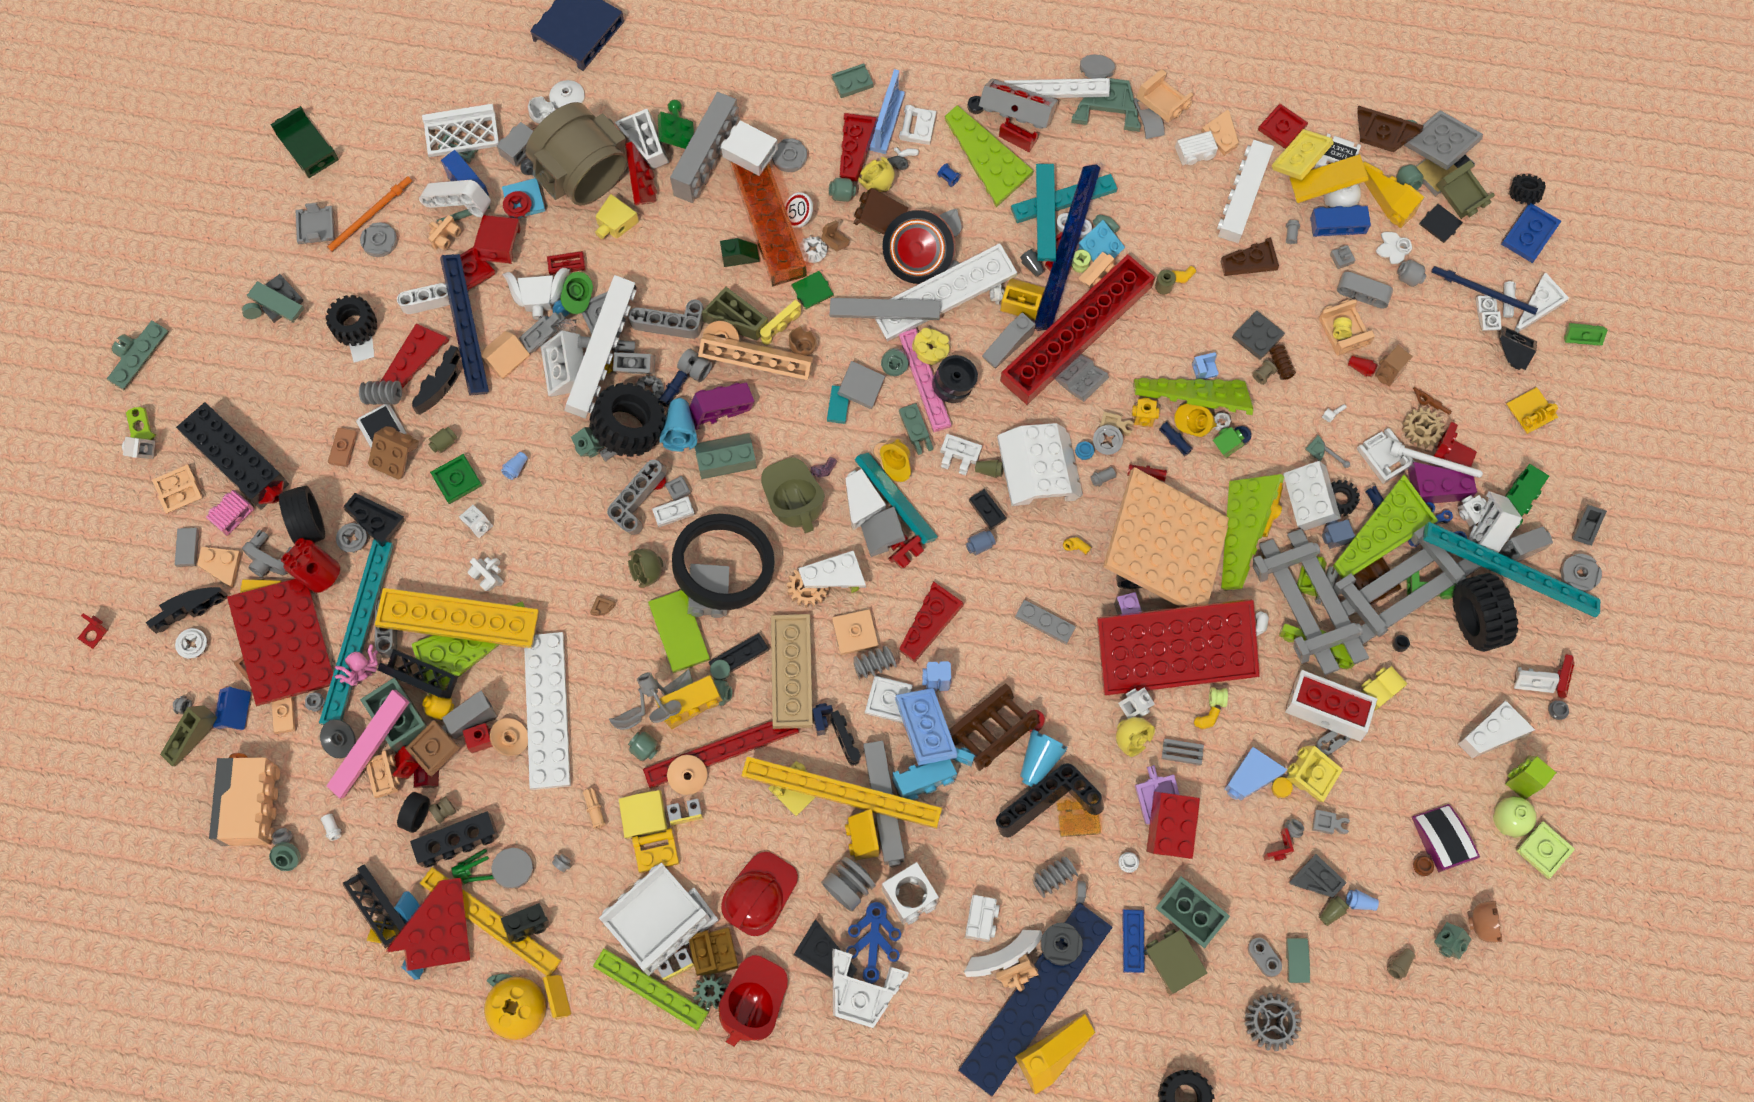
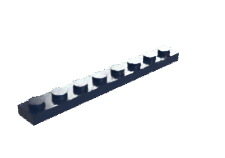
(464, 324)

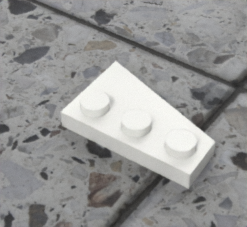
(833, 572)

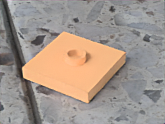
(855, 632)

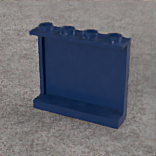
(578, 28)

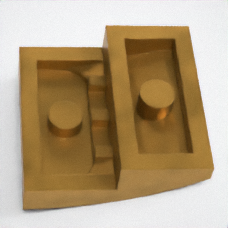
(713, 952)

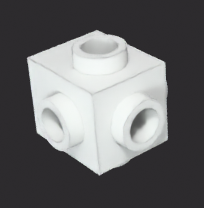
(1470, 509)
(1136, 703)

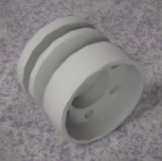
(848, 883)

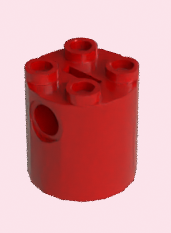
(311, 565)

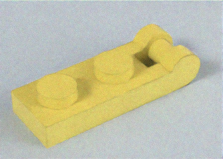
(780, 322)

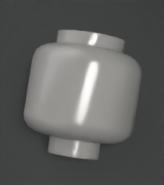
(1411, 273)

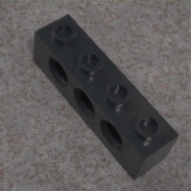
(423, 845)

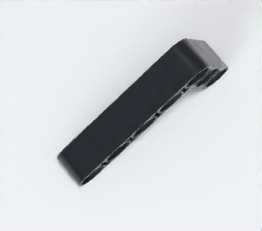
(1048, 798)

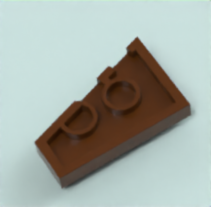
(1252, 260)

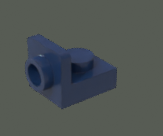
(821, 722)

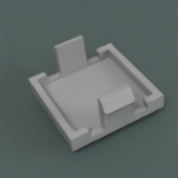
(314, 224)

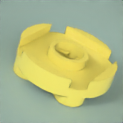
(933, 337)

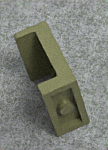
(1464, 191)
(1175, 961)

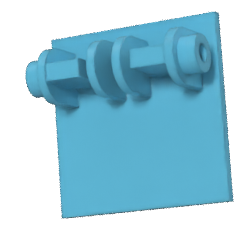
(1101, 240)

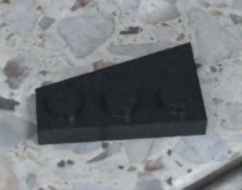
(374, 518)
(817, 951)

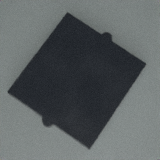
(1441, 223)

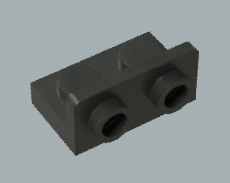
(524, 923)

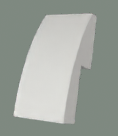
(1487, 313)

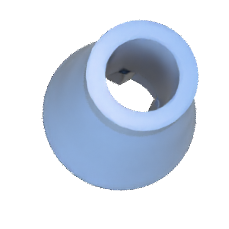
(514, 466)
(1361, 901)

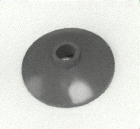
(331, 738)

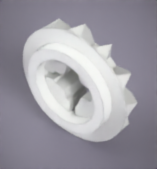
(812, 256)
(182, 645)

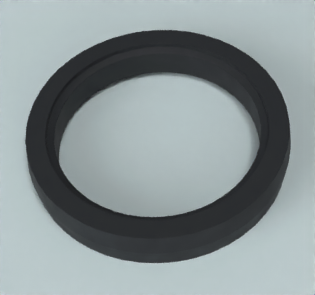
(720, 600)

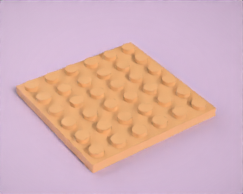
(1166, 541)

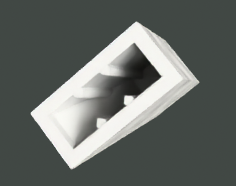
(862, 498)

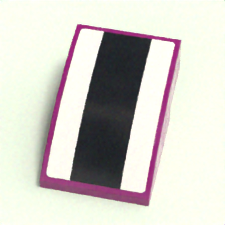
(1445, 838)

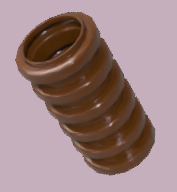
(1282, 362)

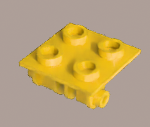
(1532, 410)

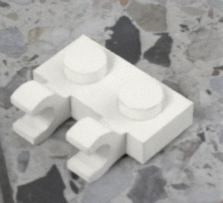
(959, 449)

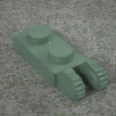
(915, 427)

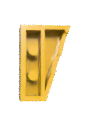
(693, 699)

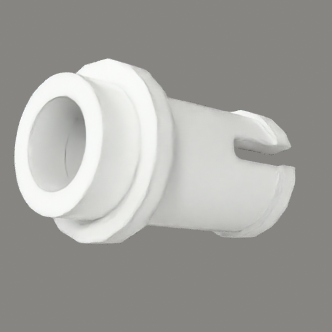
(331, 828)

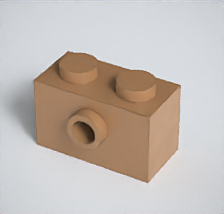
(1393, 365)

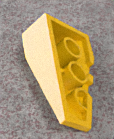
(1396, 200)
(1052, 1055)

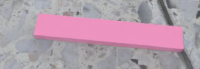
(923, 378)
(367, 744)

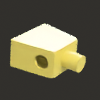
(615, 218)

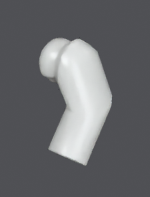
(1262, 622)

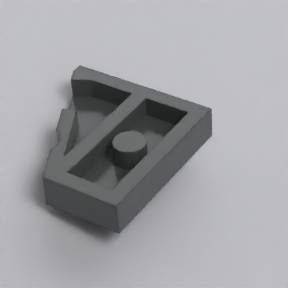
(1318, 878)

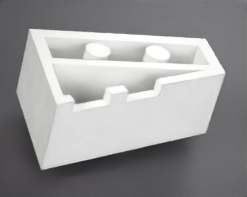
(644, 134)
(1496, 522)
(1495, 731)

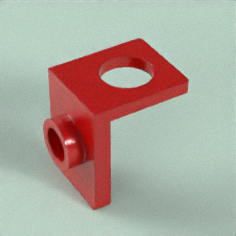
(94, 625)
(405, 764)
(1281, 854)

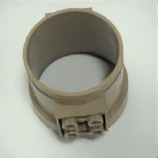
(577, 154)

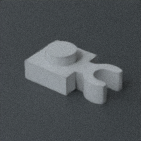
(1326, 822)

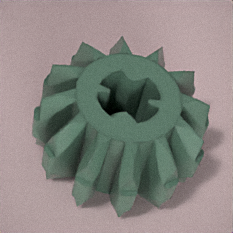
(703, 994)

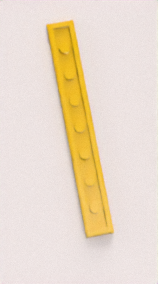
(491, 923)

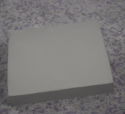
(1082, 378)
(882, 531)

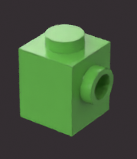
(1229, 441)

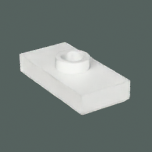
(673, 511)

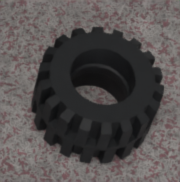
(343, 310)
(1189, 1078)

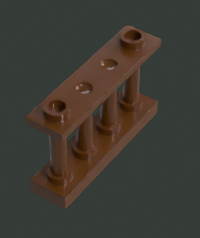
(983, 712)

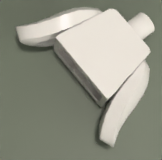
(537, 293)

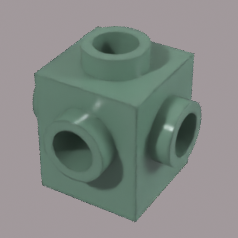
(585, 443)
(1452, 941)

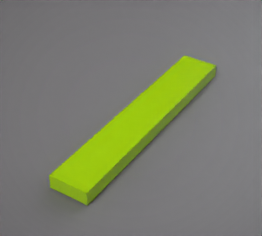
(650, 989)

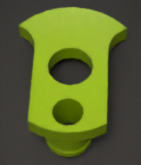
(146, 432)

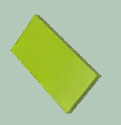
(678, 631)

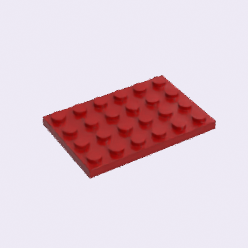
(280, 641)

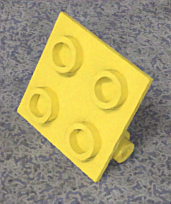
(791, 799)

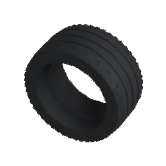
(301, 514)

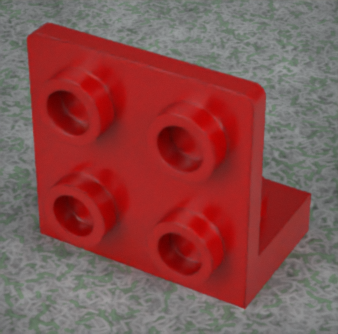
(1452, 450)

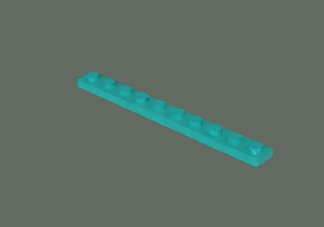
(1511, 569)
(357, 628)

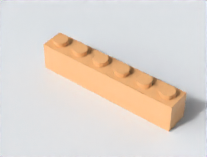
(755, 356)

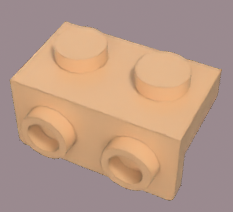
(1097, 270)
(380, 775)

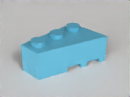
(924, 778)

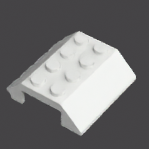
(1039, 463)

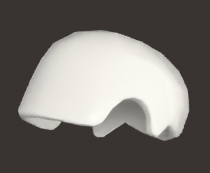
(539, 109)

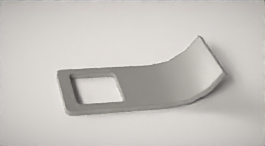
(1151, 121)

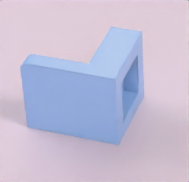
(1205, 366)

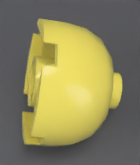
(877, 175)
(1133, 734)

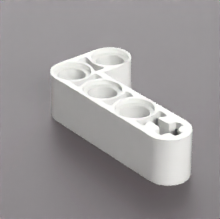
(456, 194)

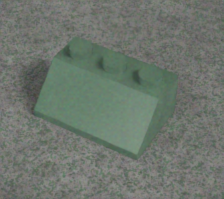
(725, 456)
(1192, 912)

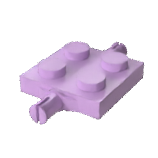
(1146, 790)

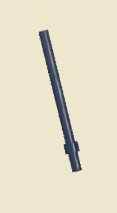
(1451, 276)

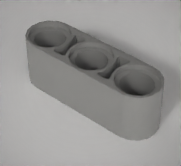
(1365, 290)
(383, 638)

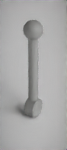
(1346, 464)

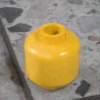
(437, 707)

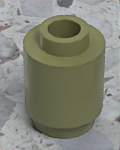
(1165, 282)
(442, 440)

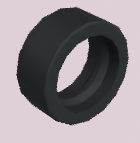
(413, 812)

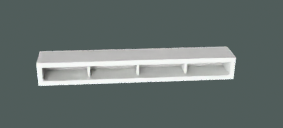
(599, 347)

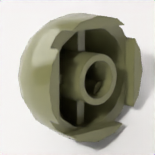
(645, 566)

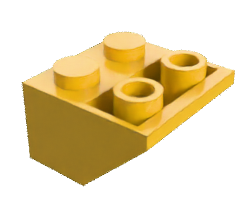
(1022, 297)

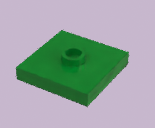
(456, 479)

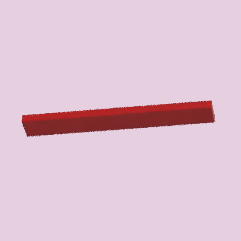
(723, 750)

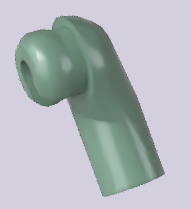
(1108, 220)

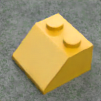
(863, 836)

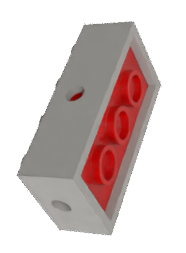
(1018, 103)

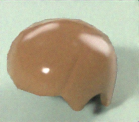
(802, 342)

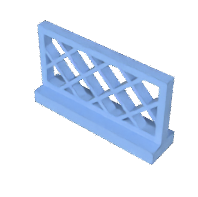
(888, 116)

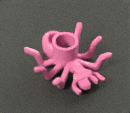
(358, 665)

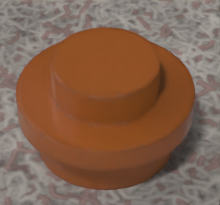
(1423, 865)

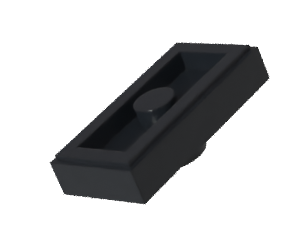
(987, 509)

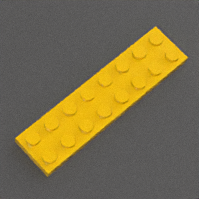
(457, 618)

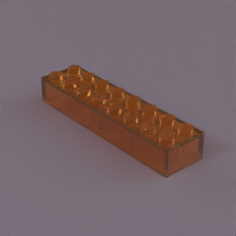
(770, 224)

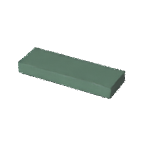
(275, 301)

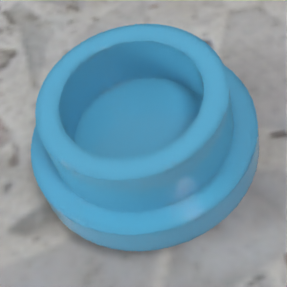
(559, 308)
(1084, 450)

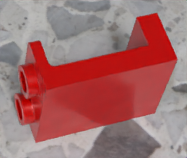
(496, 239)

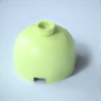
(1515, 816)

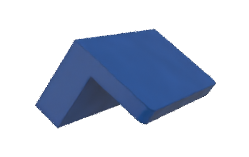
(232, 708)

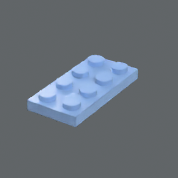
(926, 726)

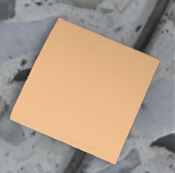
(177, 488)

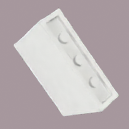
(654, 918)

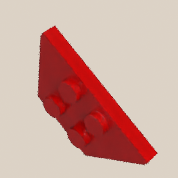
(641, 177)

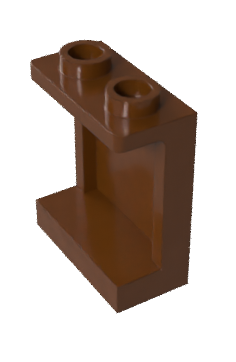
(877, 210)

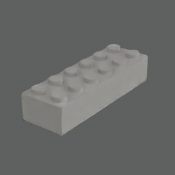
(704, 148)

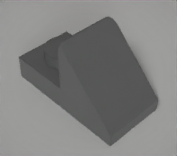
(1589, 524)

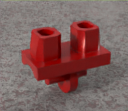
(899, 556)

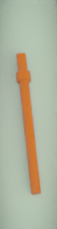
(396, 190)

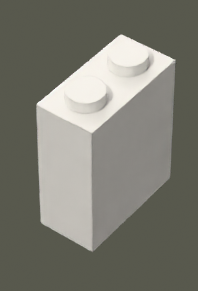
(749, 147)

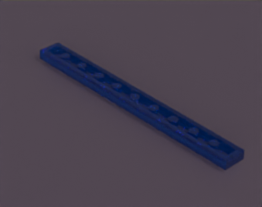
(1067, 247)

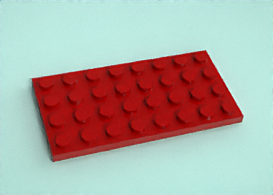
(1178, 646)

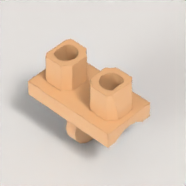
(440, 232)
(1018, 975)

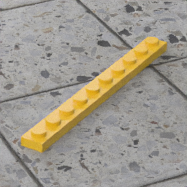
(841, 792)

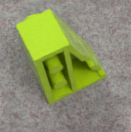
(1530, 777)

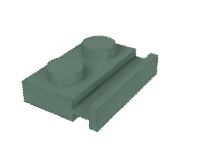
(852, 80)

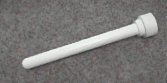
(1399, 450)

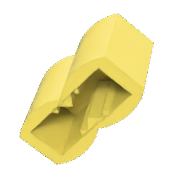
(1384, 686)

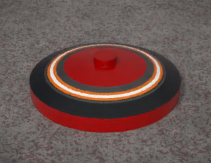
(918, 246)

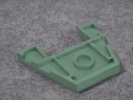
(1119, 101)

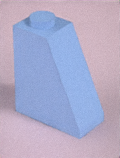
(1253, 774)

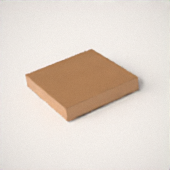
(432, 748)

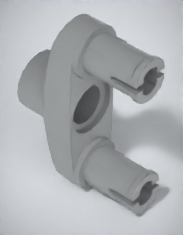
(261, 561)

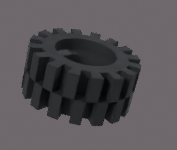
(1527, 189)
(1351, 494)

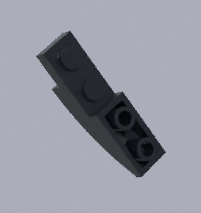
(435, 388)
(192, 602)

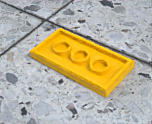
(1329, 178)

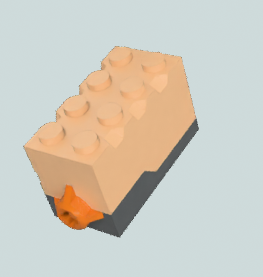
(243, 801)

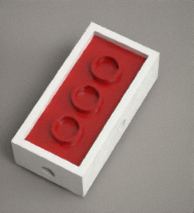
(1331, 705)

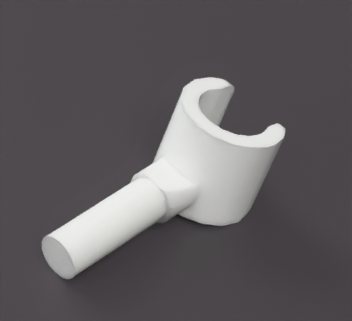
(1329, 415)

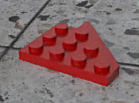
(436, 929)

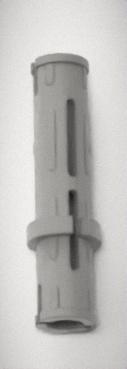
(625, 346)

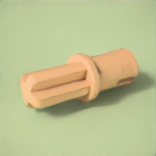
(594, 808)

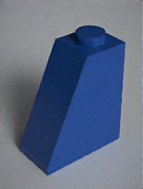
(459, 170)

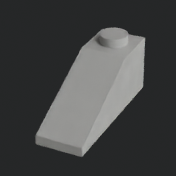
(1009, 340)

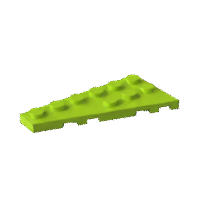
(992, 161)
(1198, 392)
(1248, 515)
(1387, 528)
(452, 653)

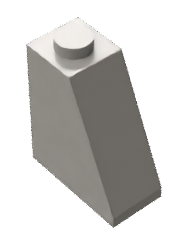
(1527, 544)
(469, 714)

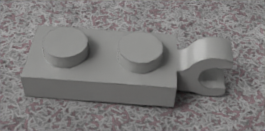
(541, 331)

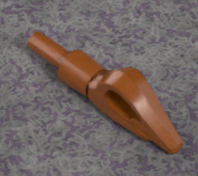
(1430, 401)

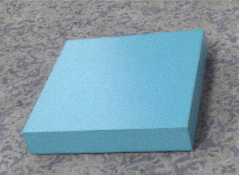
(532, 189)

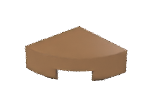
(602, 606)

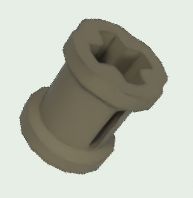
(1264, 372)

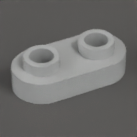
(1263, 958)

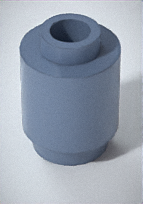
(980, 542)

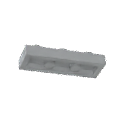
(1045, 622)

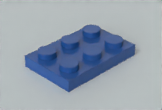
(1531, 232)

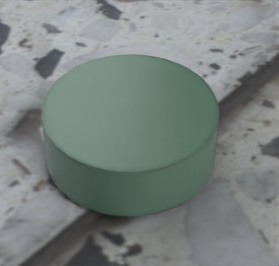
(251, 310)
(720, 670)

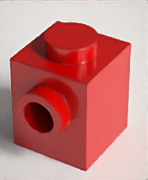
(477, 738)

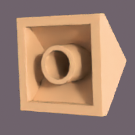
(504, 354)

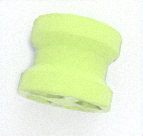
(1077, 264)
(1218, 697)

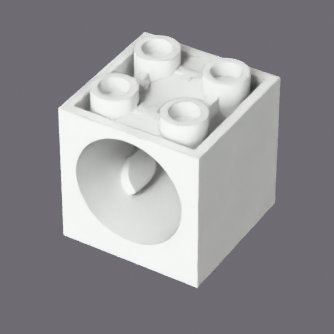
(914, 876)

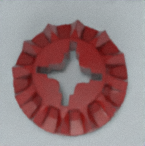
(515, 198)

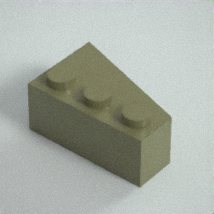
(733, 309)

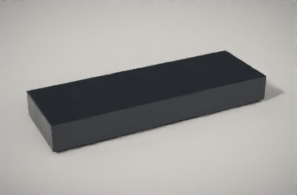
(743, 652)

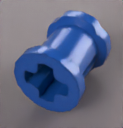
(949, 175)

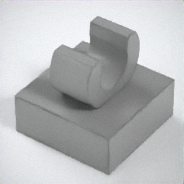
(1342, 257)

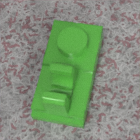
(1585, 334)

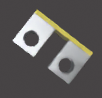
(694, 814)
(685, 965)

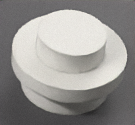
(1128, 862)

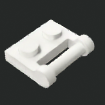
(923, 127)

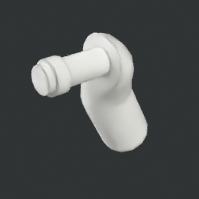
(908, 152)

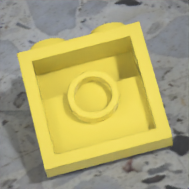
(1314, 772)

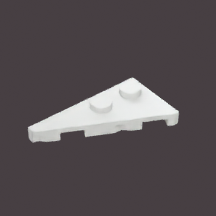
(1546, 298)

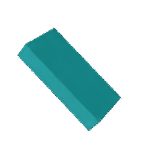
(837, 407)

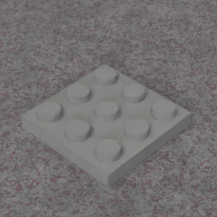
(1444, 140)

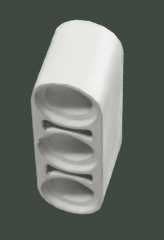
(417, 295)

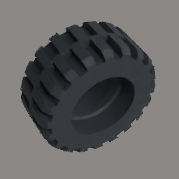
(632, 401)
(1485, 612)

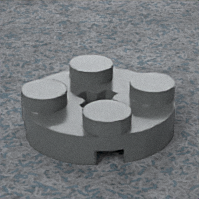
(1054, 934)

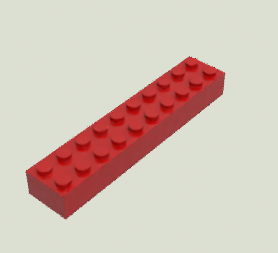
(1077, 329)

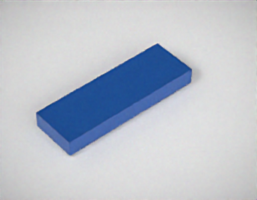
(1133, 941)

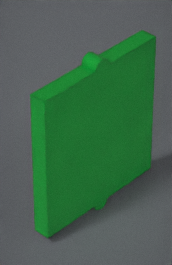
(812, 290)

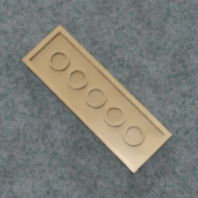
(791, 671)

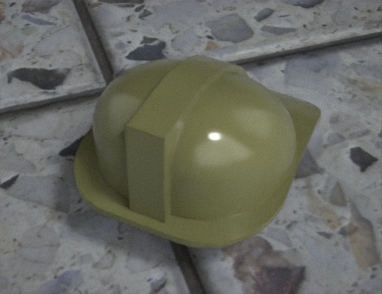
(793, 493)

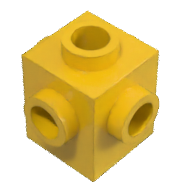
(1145, 412)

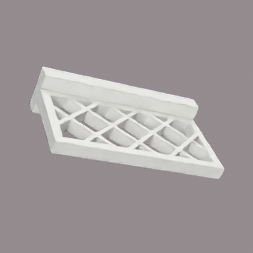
(459, 119)

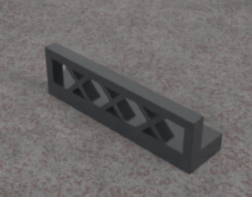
(414, 679)
(380, 900)

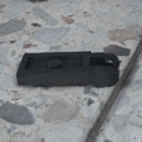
(845, 739)

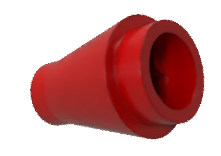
(1364, 366)

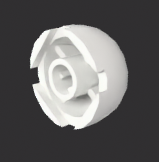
(1344, 197)

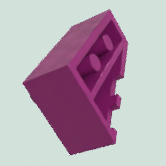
(719, 402)
(1440, 484)

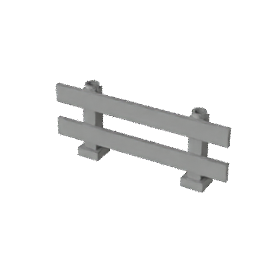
(1359, 600)
(1315, 642)

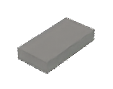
(186, 547)

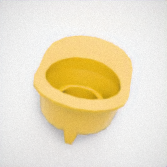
(1194, 420)
(896, 460)

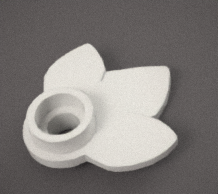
(1391, 247)

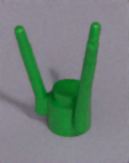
(463, 869)

